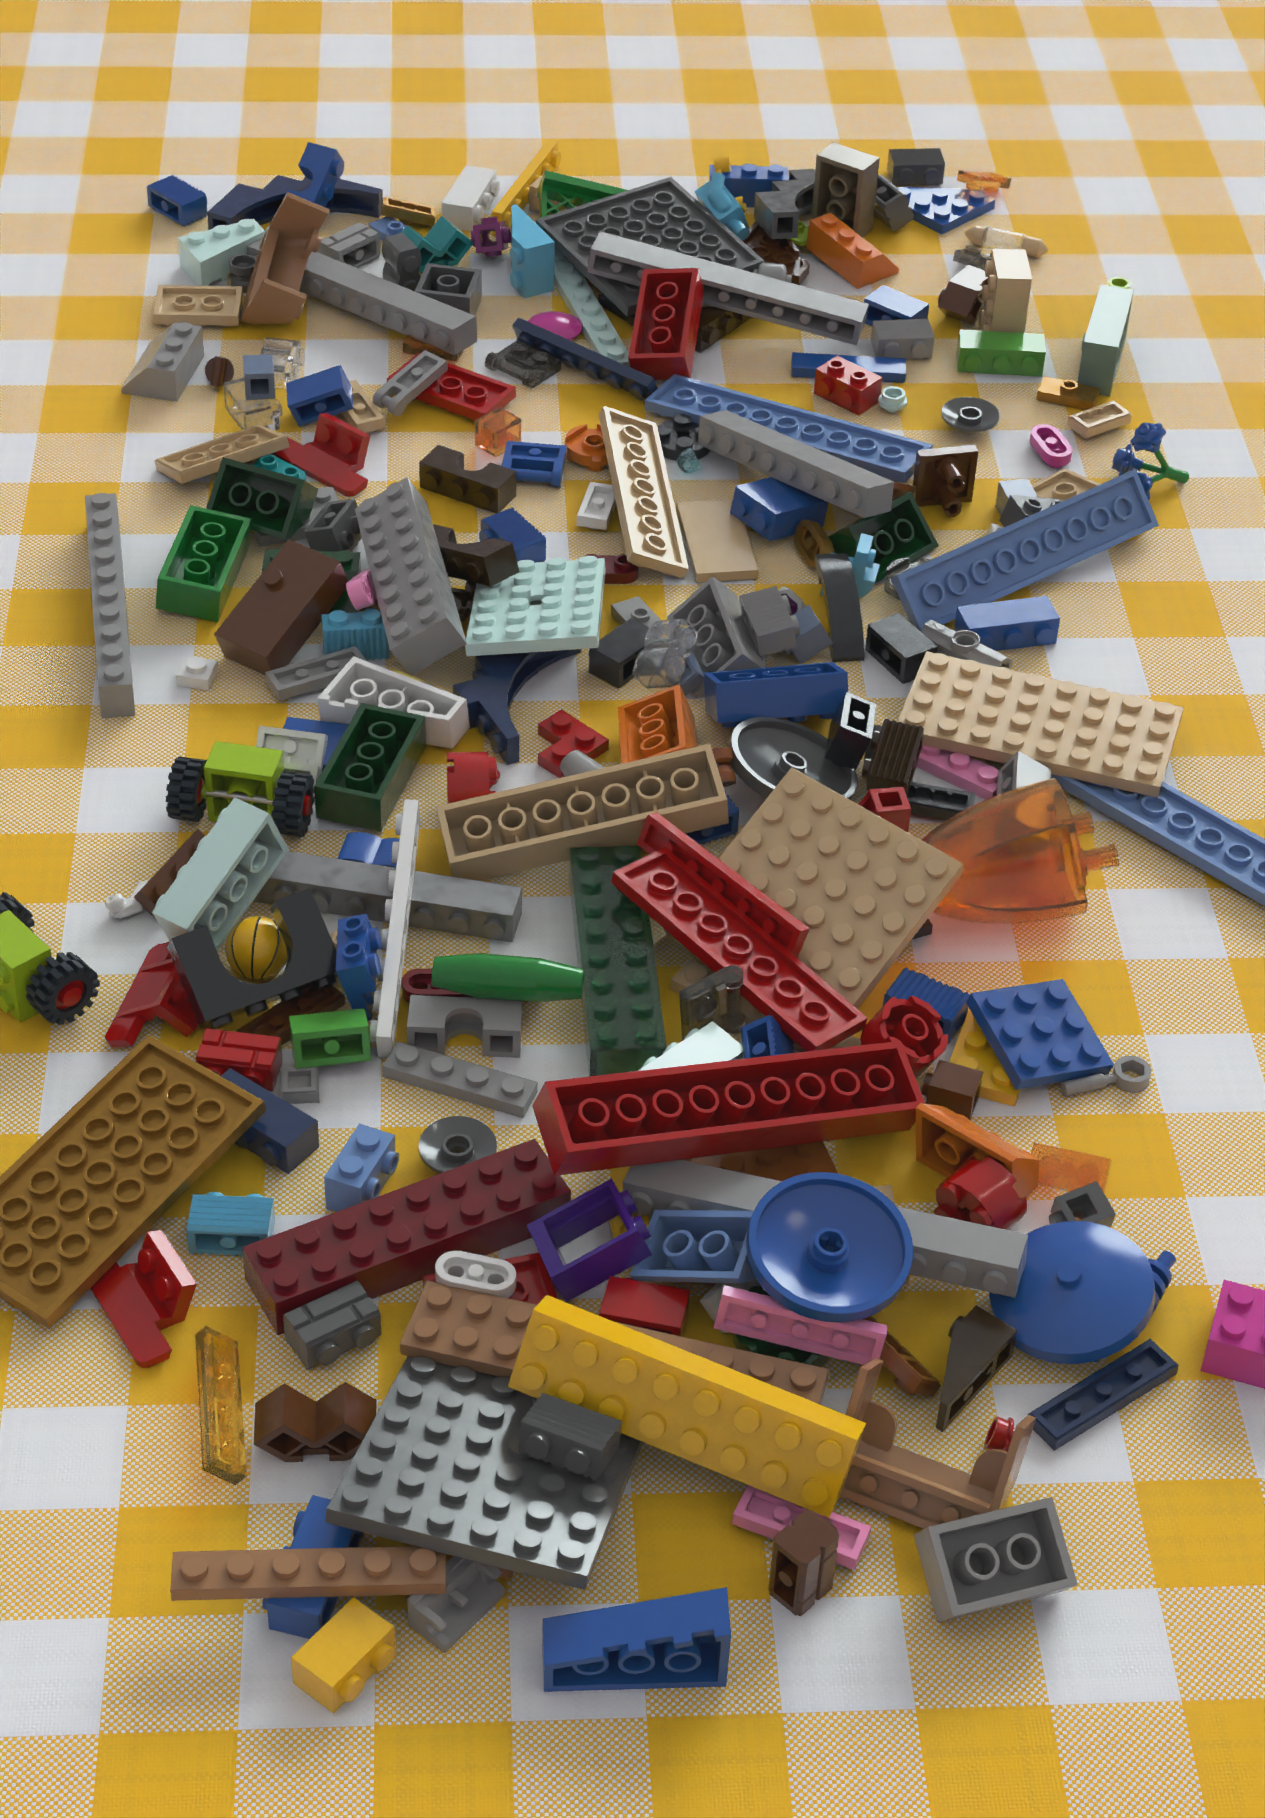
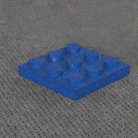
(1039, 1033)

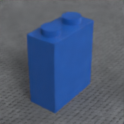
(775, 507)

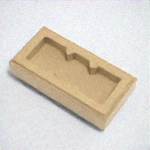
(1099, 419)

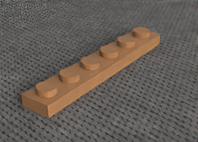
(307, 1573)

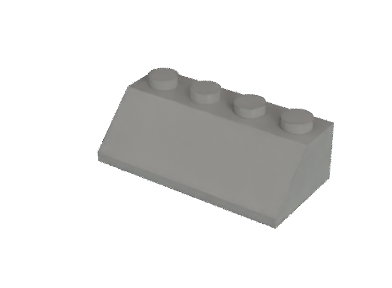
(721, 631)

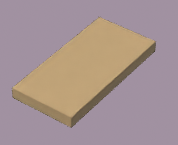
(207, 457)
(716, 541)

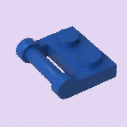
(535, 457)

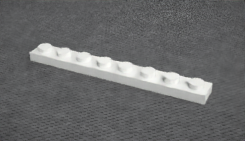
(394, 939)

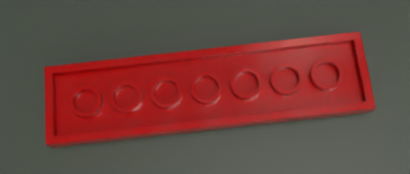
(725, 937)

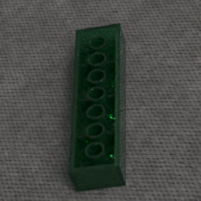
(618, 963)

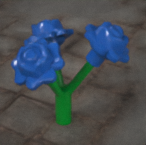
(1148, 438)

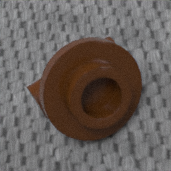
(219, 370)

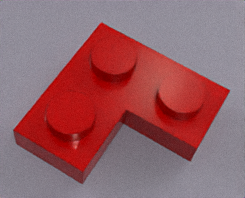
(566, 736)

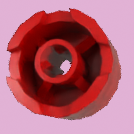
(469, 775)
(914, 1025)
(981, 1195)

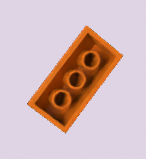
(656, 725)

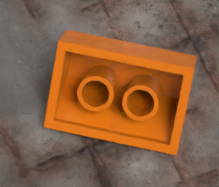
(847, 252)
(950, 1139)

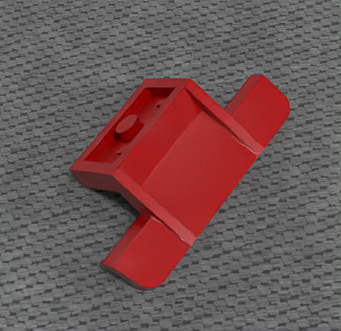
(332, 456)
(152, 994)
(147, 1298)

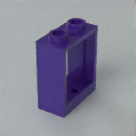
(580, 1217)

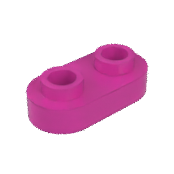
(1051, 445)

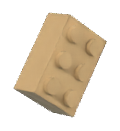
(1007, 291)

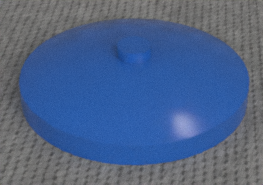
(829, 1247)
(1079, 1293)

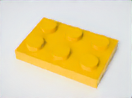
(976, 1053)

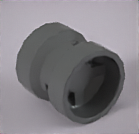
(242, 269)

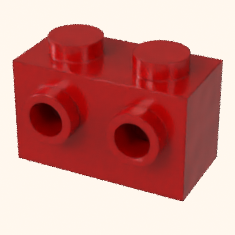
(847, 385)

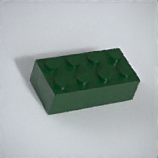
(370, 767)

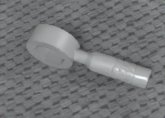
(1121, 1080)

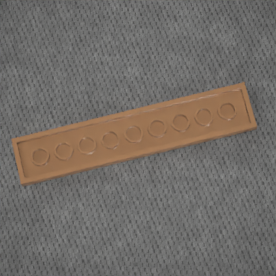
(488, 1330)

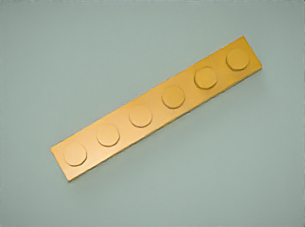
(546, 159)

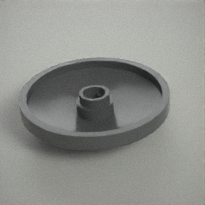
(770, 746)

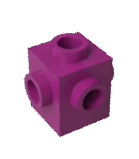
(481, 238)

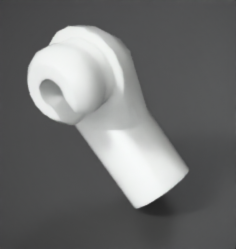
(123, 907)

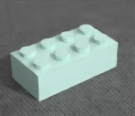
(223, 874)

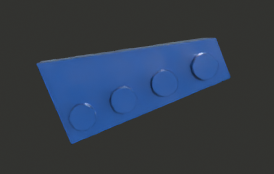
(640, 1645)

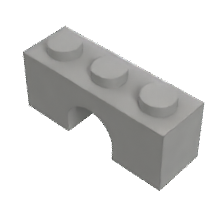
(439, 1018)

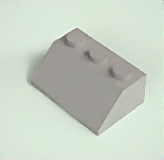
(167, 363)

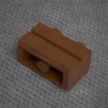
(803, 1562)

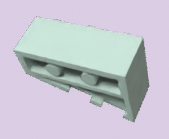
(208, 253)

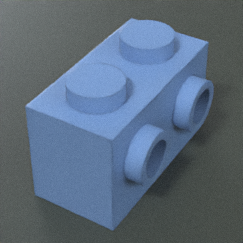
(360, 1168)

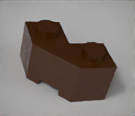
(964, 295)
(296, 1425)

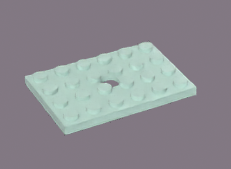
(565, 620)

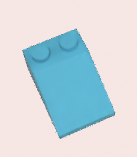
(531, 256)

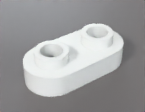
(476, 1273)

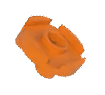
(586, 447)

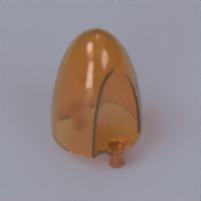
(1019, 857)

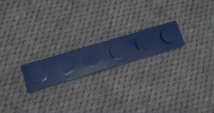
(586, 360)

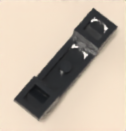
(842, 606)

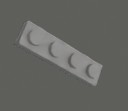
(460, 1079)

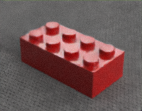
(666, 322)

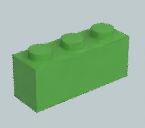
(1000, 353)

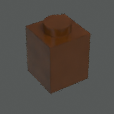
(953, 1087)

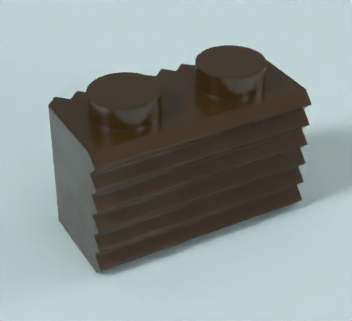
(894, 756)

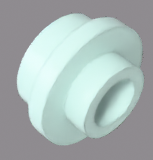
(892, 399)

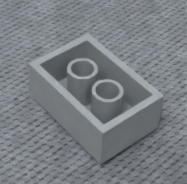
(995, 1559)

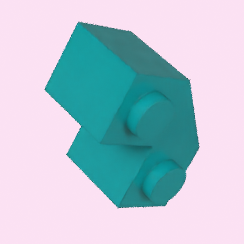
(442, 245)

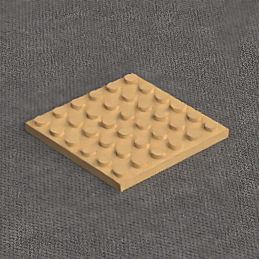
(844, 877)

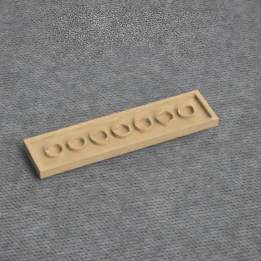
(643, 493)

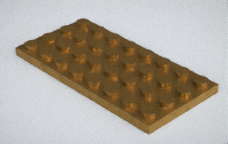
(111, 1173)

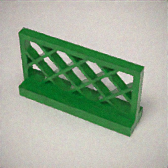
(569, 192)

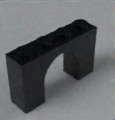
(220, 996)

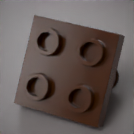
(945, 477)

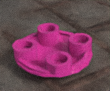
(558, 323)

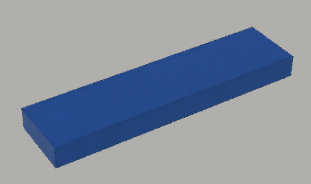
(889, 368)

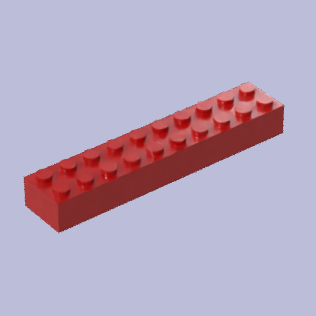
(726, 1107)

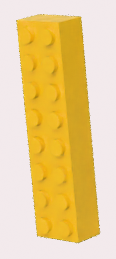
(689, 1405)

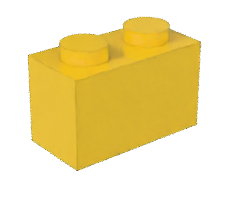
(344, 1655)

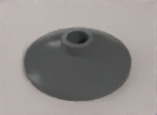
(970, 414)
(455, 1143)

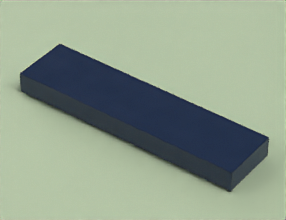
(1103, 1394)

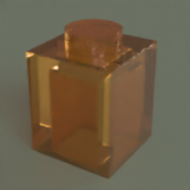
(495, 430)

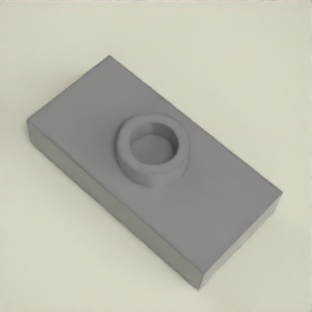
(635, 609)

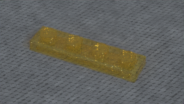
(220, 1406)

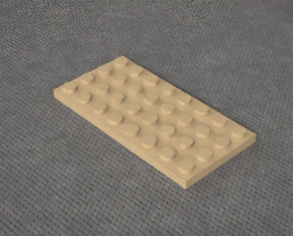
(1058, 723)

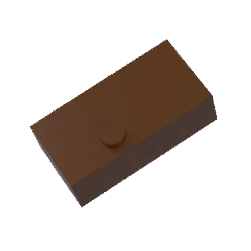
(282, 608)

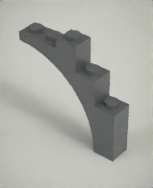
(789, 199)

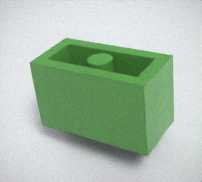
(330, 1038)

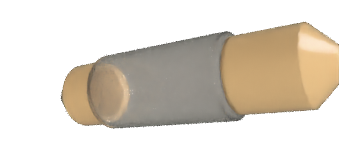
(997, 238)

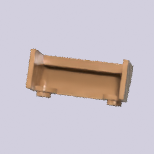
(281, 263)
(915, 1485)

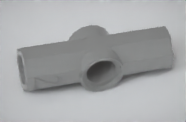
(963, 645)

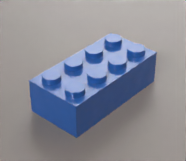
(775, 692)

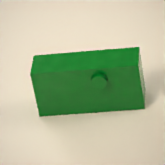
(203, 563)

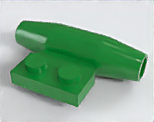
(507, 977)

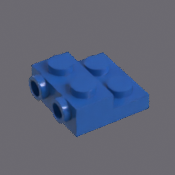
(358, 960)

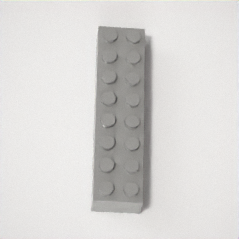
(409, 577)

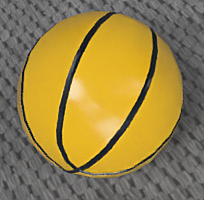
(256, 948)

